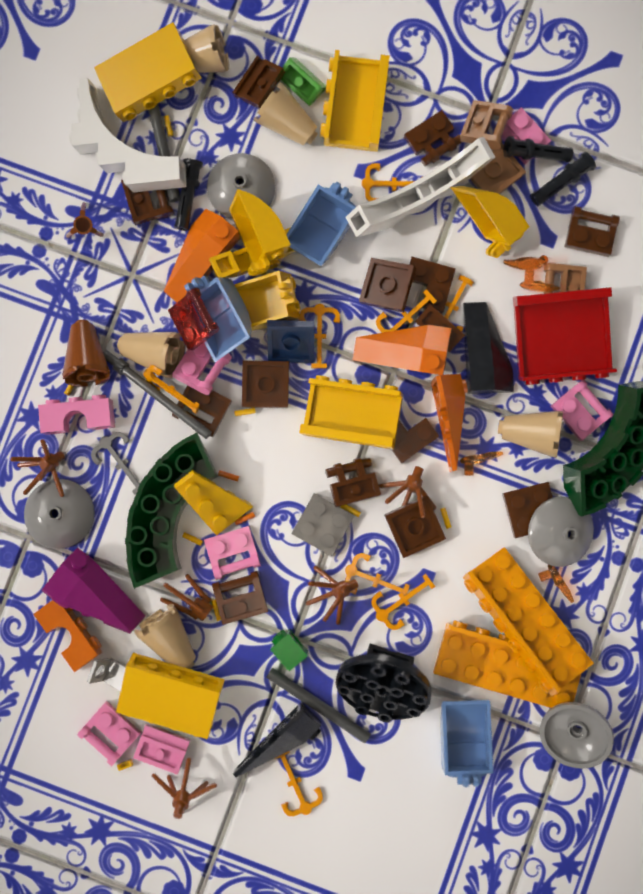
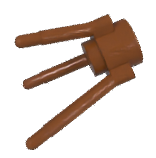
(83, 224)
(200, 607)

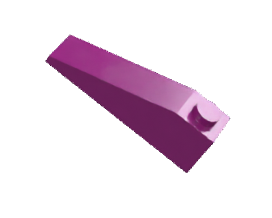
(88, 589)

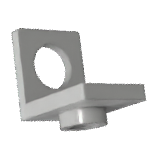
(111, 672)

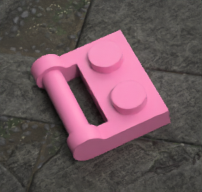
(194, 364)
(576, 415)
(228, 545)
(114, 727)

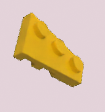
(212, 503)

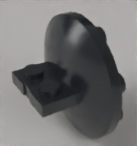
(385, 684)

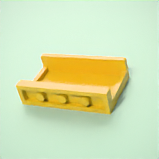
(147, 73)
(355, 102)
(352, 412)
(169, 695)

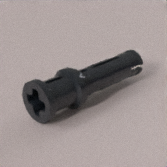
(529, 149)
(571, 173)
(187, 194)

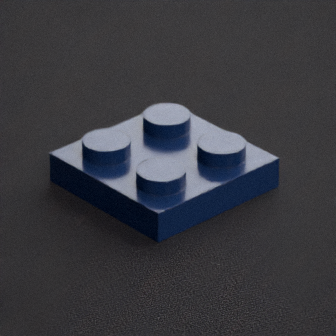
(291, 341)

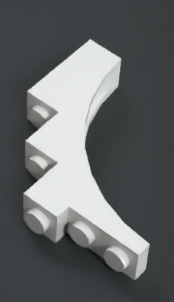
(139, 169)
(419, 195)

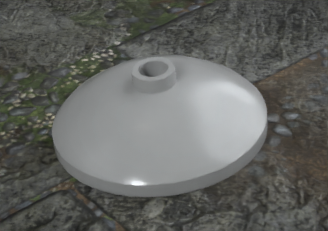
(223, 177)
(74, 516)
(550, 530)
(573, 745)

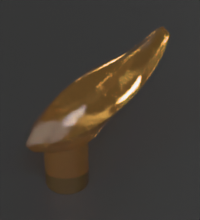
(527, 263)
(539, 286)
(470, 460)
(553, 573)

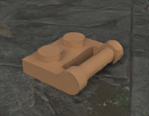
(479, 121)
(572, 277)

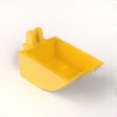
(494, 216)
(259, 231)
(270, 298)

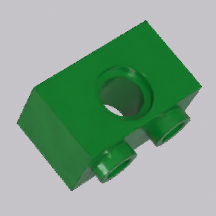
(288, 649)

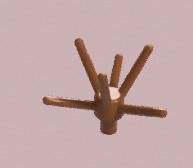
(46, 463)
(412, 484)
(339, 591)
(181, 797)

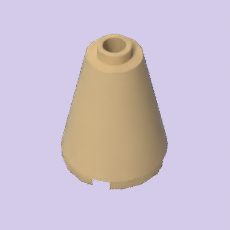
(207, 50)
(286, 117)
(153, 348)
(533, 431)
(167, 637)

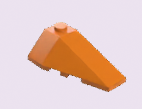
(206, 238)
(410, 349)
(449, 402)

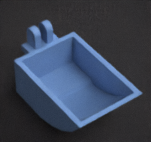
(322, 223)
(227, 310)
(466, 741)

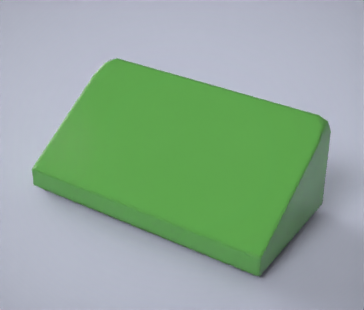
(302, 81)

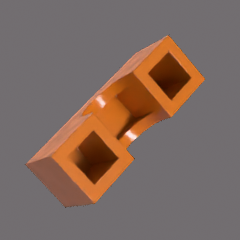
(82, 646)

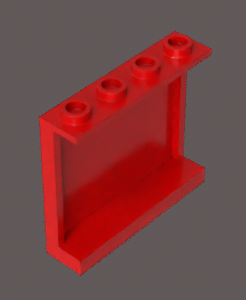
(563, 335)

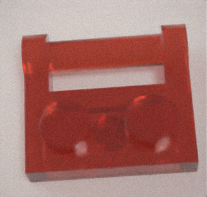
(188, 321)

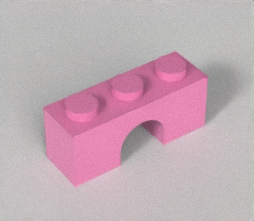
(55, 416)

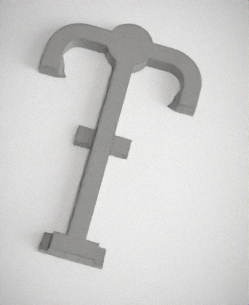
(106, 442)

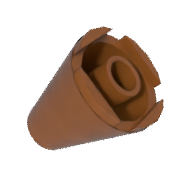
(84, 356)

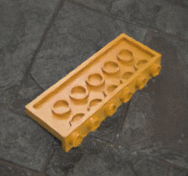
(527, 621)
(493, 665)

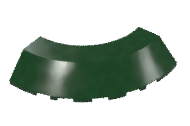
(614, 460)
(158, 509)

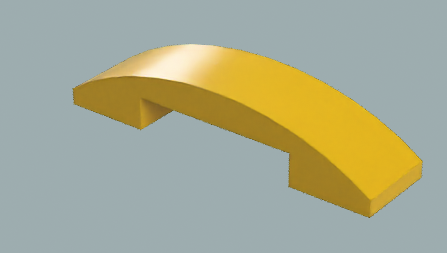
(235, 263)

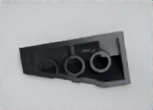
(486, 359)
(288, 734)

